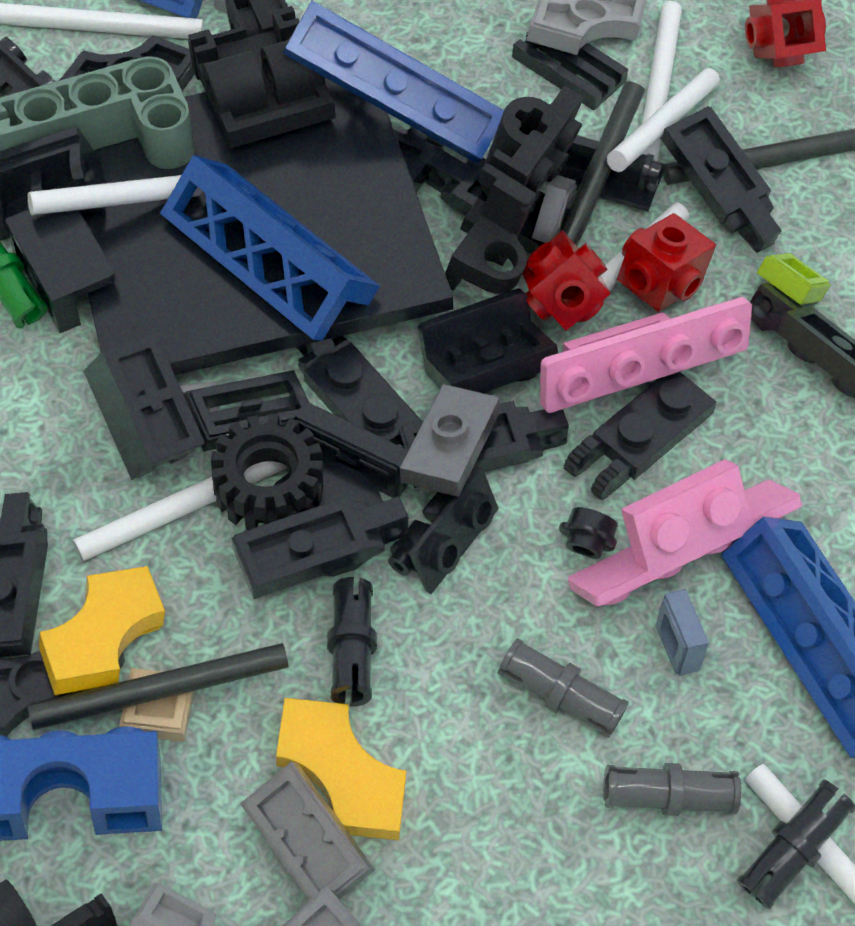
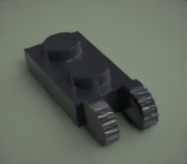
(642, 432)

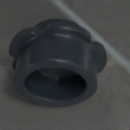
(589, 532)

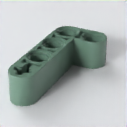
(108, 108)

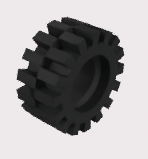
(263, 444)

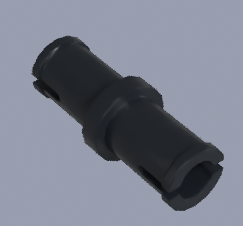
(352, 641)
(796, 844)

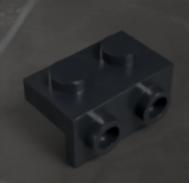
(484, 344)

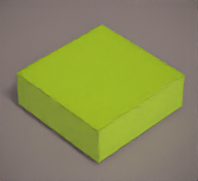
(794, 278)

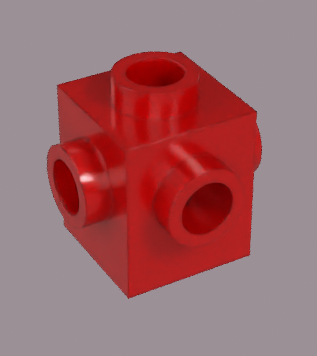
(786, 30)
(665, 262)
(565, 281)

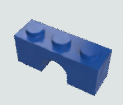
(112, 769)

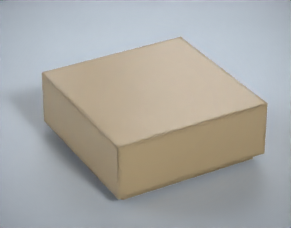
(166, 715)

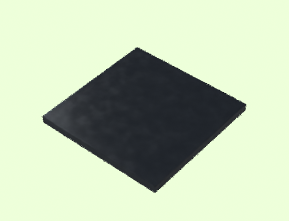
(332, 176)

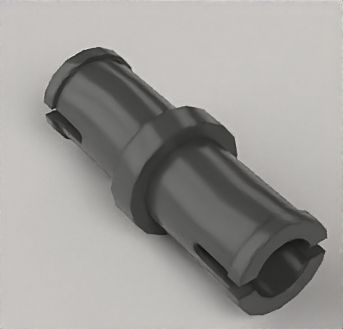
(563, 687)
(672, 789)

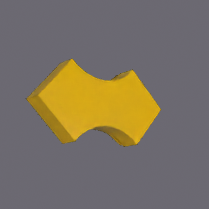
(88, 646)
(357, 786)

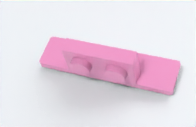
(642, 352)
(679, 526)

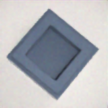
(681, 633)

